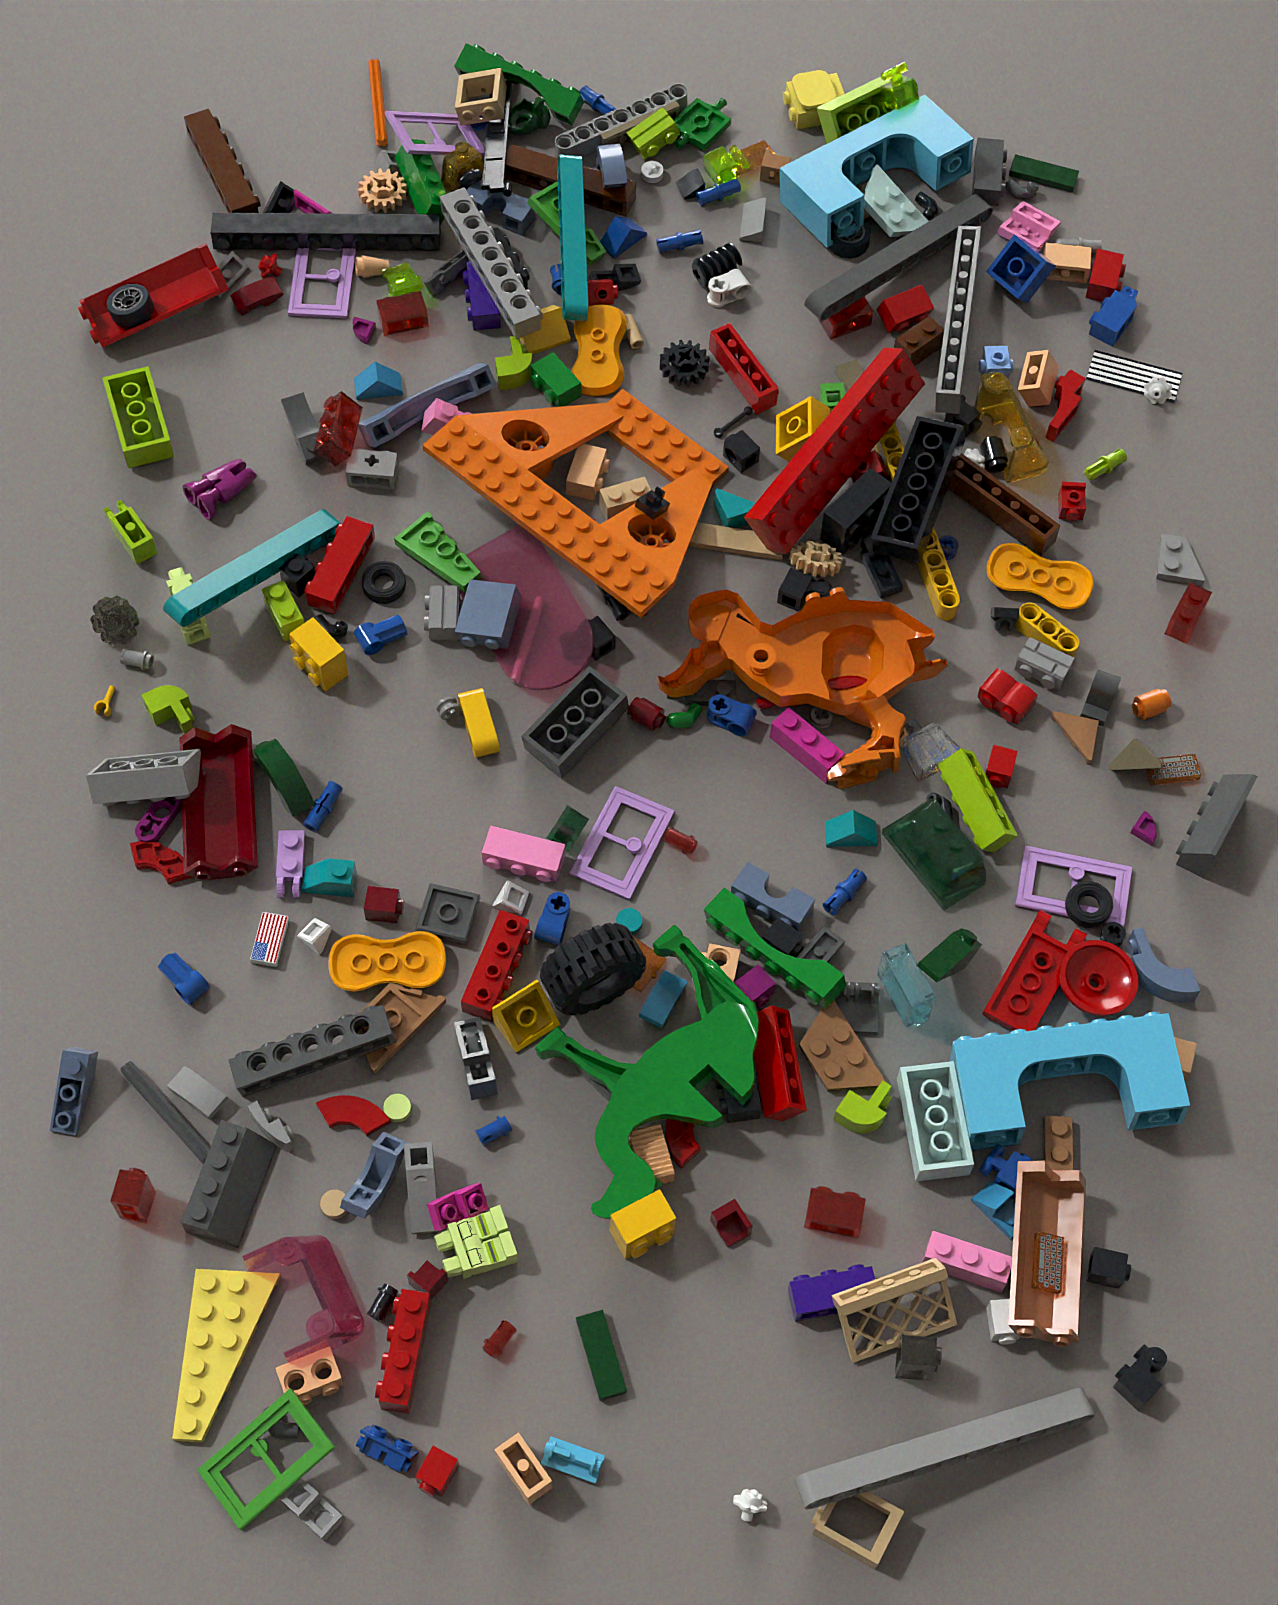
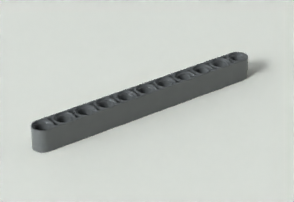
(896, 258)

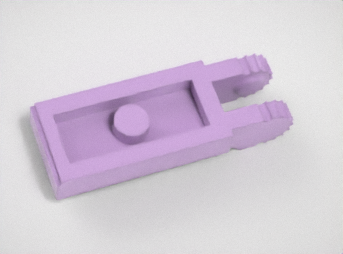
(290, 861)

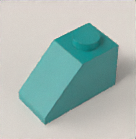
(330, 877)

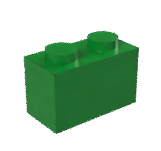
(555, 381)

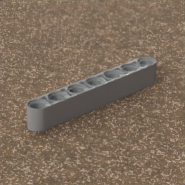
(585, 138)

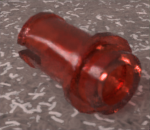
(685, 843)
(495, 1344)

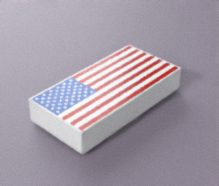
(269, 939)

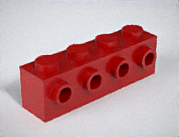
(743, 368)
(340, 564)
(496, 965)
(778, 1066)
(405, 1351)

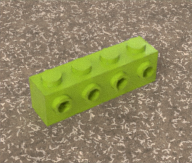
(977, 800)

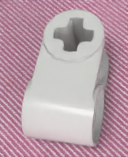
(728, 288)

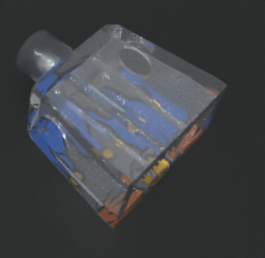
(926, 748)

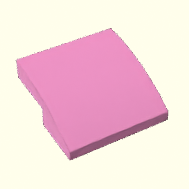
(1030, 225)

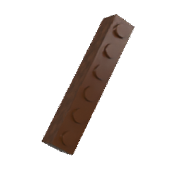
(221, 163)
(540, 171)
(1003, 506)

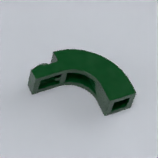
(284, 776)

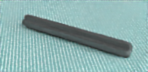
(165, 1110)

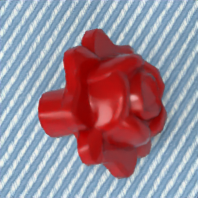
(269, 266)

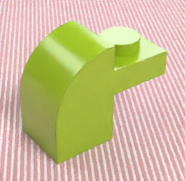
(514, 369)
(168, 703)
(863, 1115)

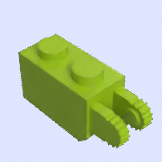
(131, 533)

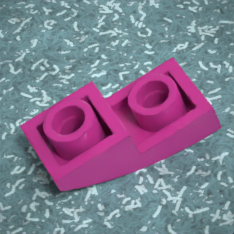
(457, 1206)

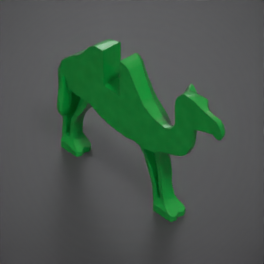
(668, 1073)

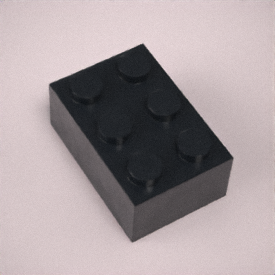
(854, 512)

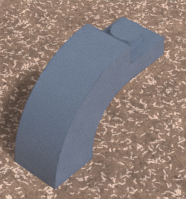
(612, 165)
(1157, 978)
(376, 1176)

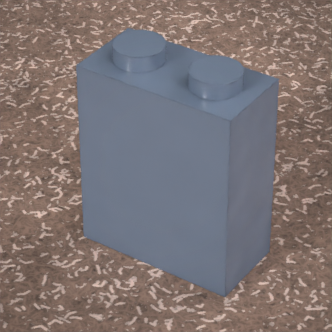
(488, 614)

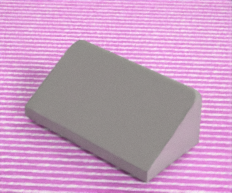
(753, 220)
(232, 268)

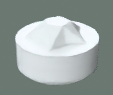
(652, 172)

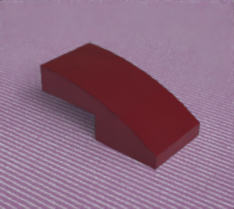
(258, 292)

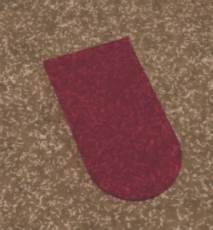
(550, 631)

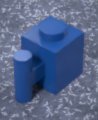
(1006, 1169)

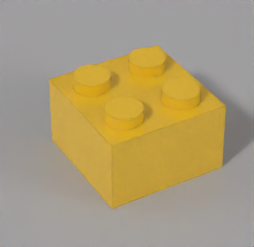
(797, 425)
(318, 655)
(643, 1225)

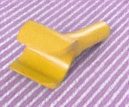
(105, 702)

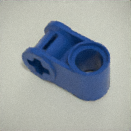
(732, 716)
(553, 922)

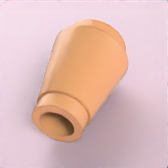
(370, 266)

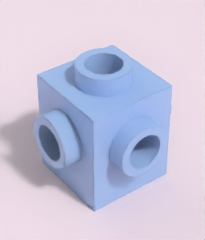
(996, 360)

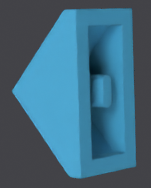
(377, 382)

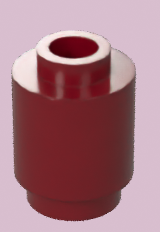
(646, 713)

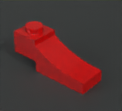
(1067, 393)

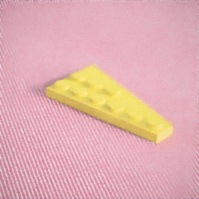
(218, 1333)

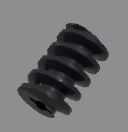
(716, 262)

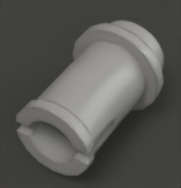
(138, 659)

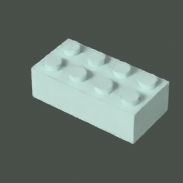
(935, 1121)

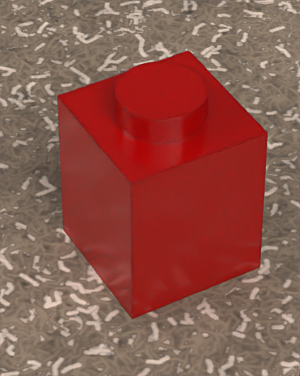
(1000, 766)
(436, 1472)

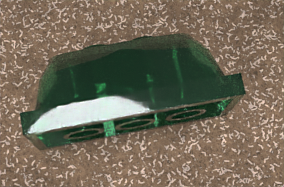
(937, 853)

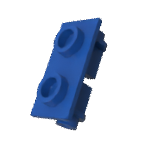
(397, 1450)

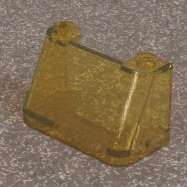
(1002, 404)

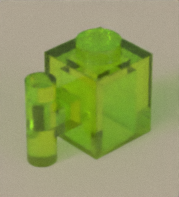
(900, 90)
(722, 166)
(401, 279)

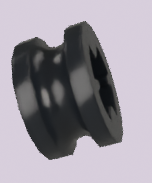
(1116, 927)

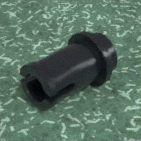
(384, 1301)

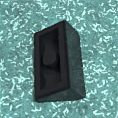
(281, 199)

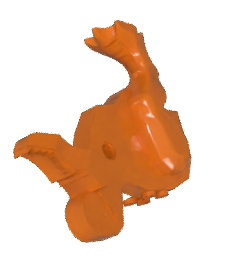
(804, 653)

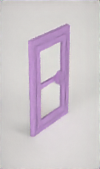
(438, 146)
(344, 277)
(645, 851)
(1076, 872)

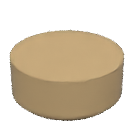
(331, 1203)

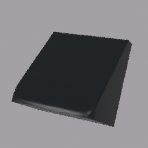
(690, 184)

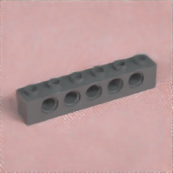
(326, 1054)

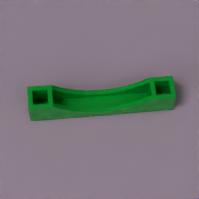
(562, 101)
(813, 977)

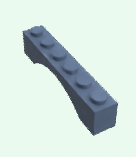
(406, 413)

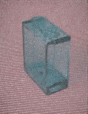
(906, 985)

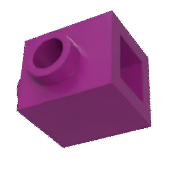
(757, 986)

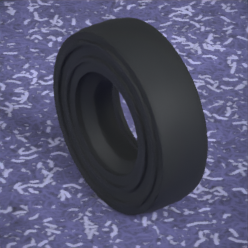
(383, 595)
(1083, 918)

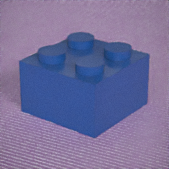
(1020, 268)

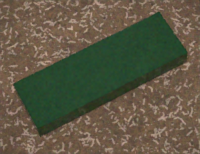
(1043, 173)
(601, 1355)

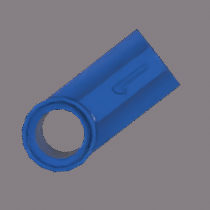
(374, 636)
(187, 983)

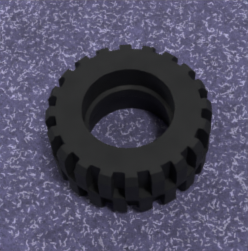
(592, 968)

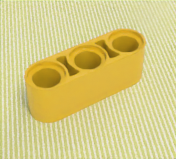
(1043, 622)
(478, 722)

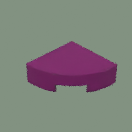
(363, 329)
(1145, 829)

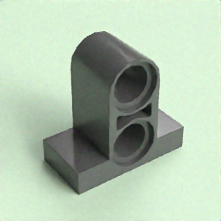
(1100, 696)

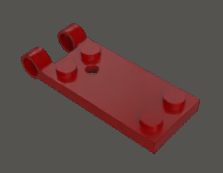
(1026, 986)

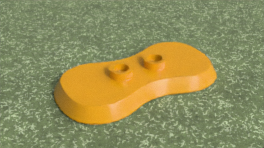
(598, 357)
(1059, 582)
(409, 960)

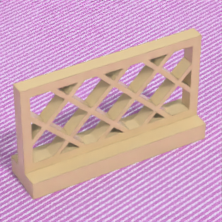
(894, 1287)

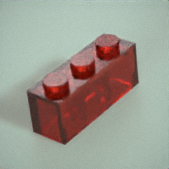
(338, 428)

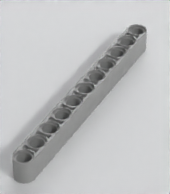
(943, 1448)

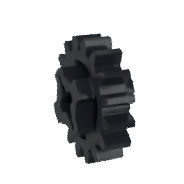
(685, 364)

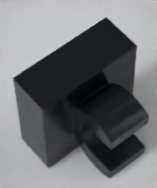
(653, 503)
(1004, 614)

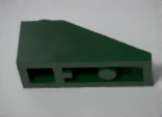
(950, 955)

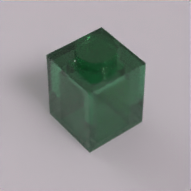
(568, 827)

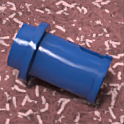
(556, 277)
(494, 1130)

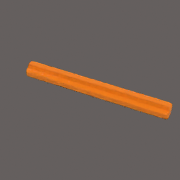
(377, 102)

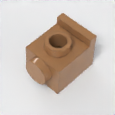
(771, 167)

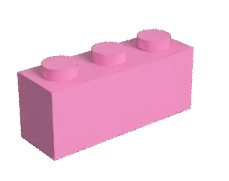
(523, 854)
(969, 1261)

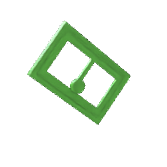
(250, 1436)

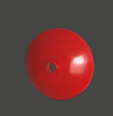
(1105, 966)

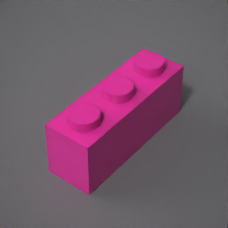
(805, 743)

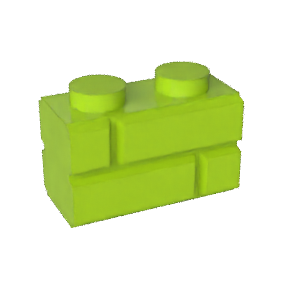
(653, 133)
(282, 608)

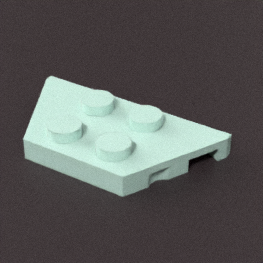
(890, 205)

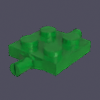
(701, 123)

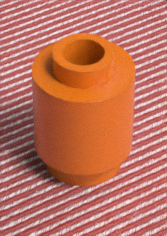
(1151, 703)

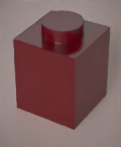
(383, 904)

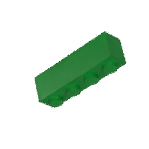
(421, 180)

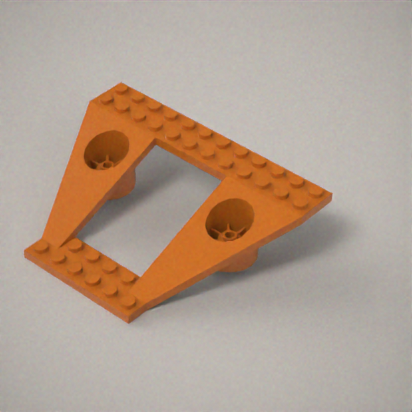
(503, 463)

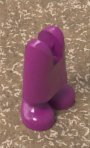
(222, 484)

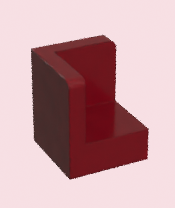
(731, 1223)
(428, 1279)

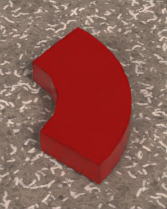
(159, 858)
(353, 1112)
(681, 1141)

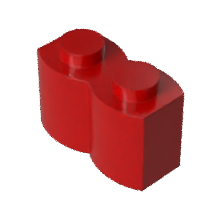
(1007, 696)

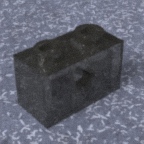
(917, 1357)

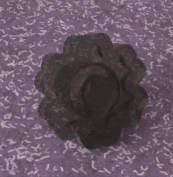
(115, 620)

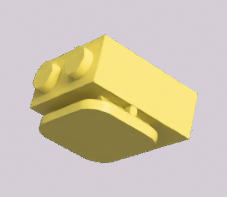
(807, 93)

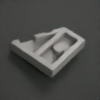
(1177, 561)

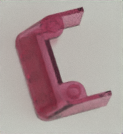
(341, 1317)

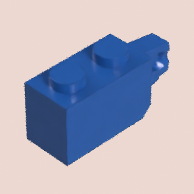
(1114, 316)

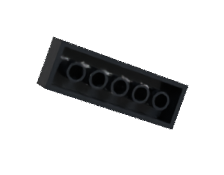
(918, 489)

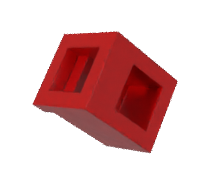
(595, 286)
(1072, 501)

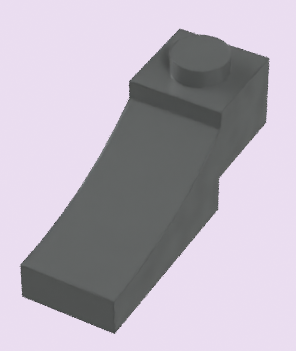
(302, 426)
(476, 1058)

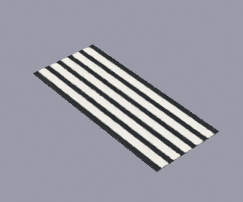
(1129, 373)

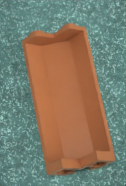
(1054, 1205)

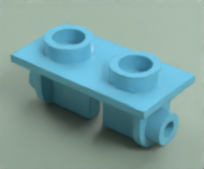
(572, 1459)

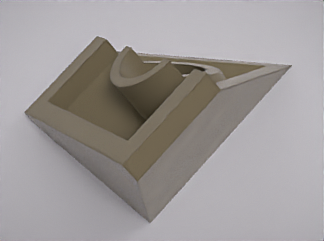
(1135, 756)

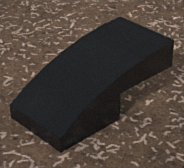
(622, 275)

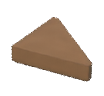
(1079, 731)

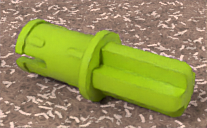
(1105, 464)

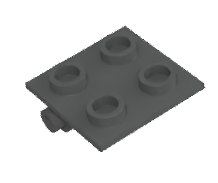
(860, 1006)

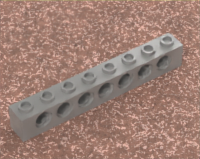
(490, 263)

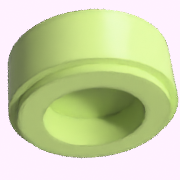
(397, 1107)

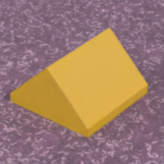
(552, 332)
(525, 1016)

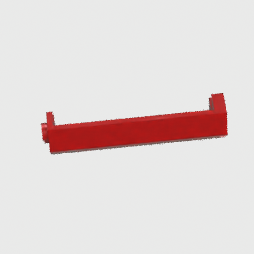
(172, 286)

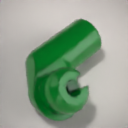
(684, 719)

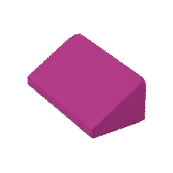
(308, 205)

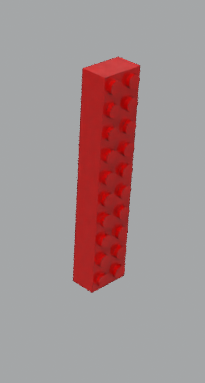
(835, 450)

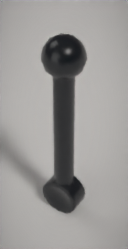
(718, 432)

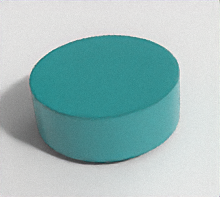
(631, 919)

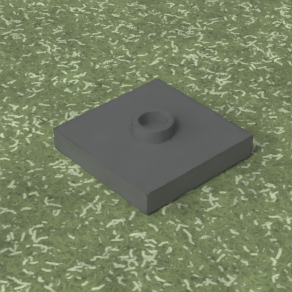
(448, 913)

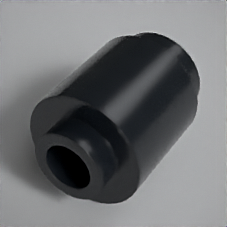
(994, 454)

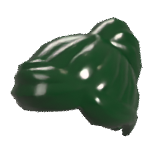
(529, 116)

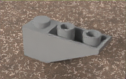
(420, 1185)

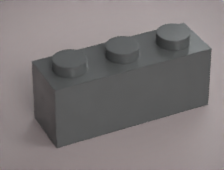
(989, 170)

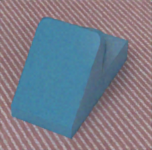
(998, 1206)

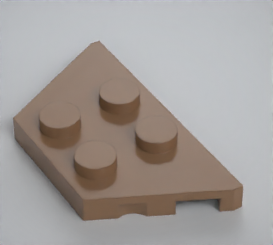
(407, 1013)
(838, 1053)

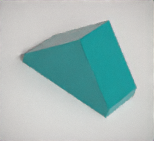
(731, 508)
(851, 830)

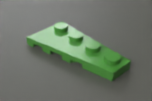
(546, 206)
(433, 548)

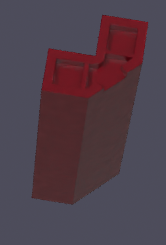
(221, 809)

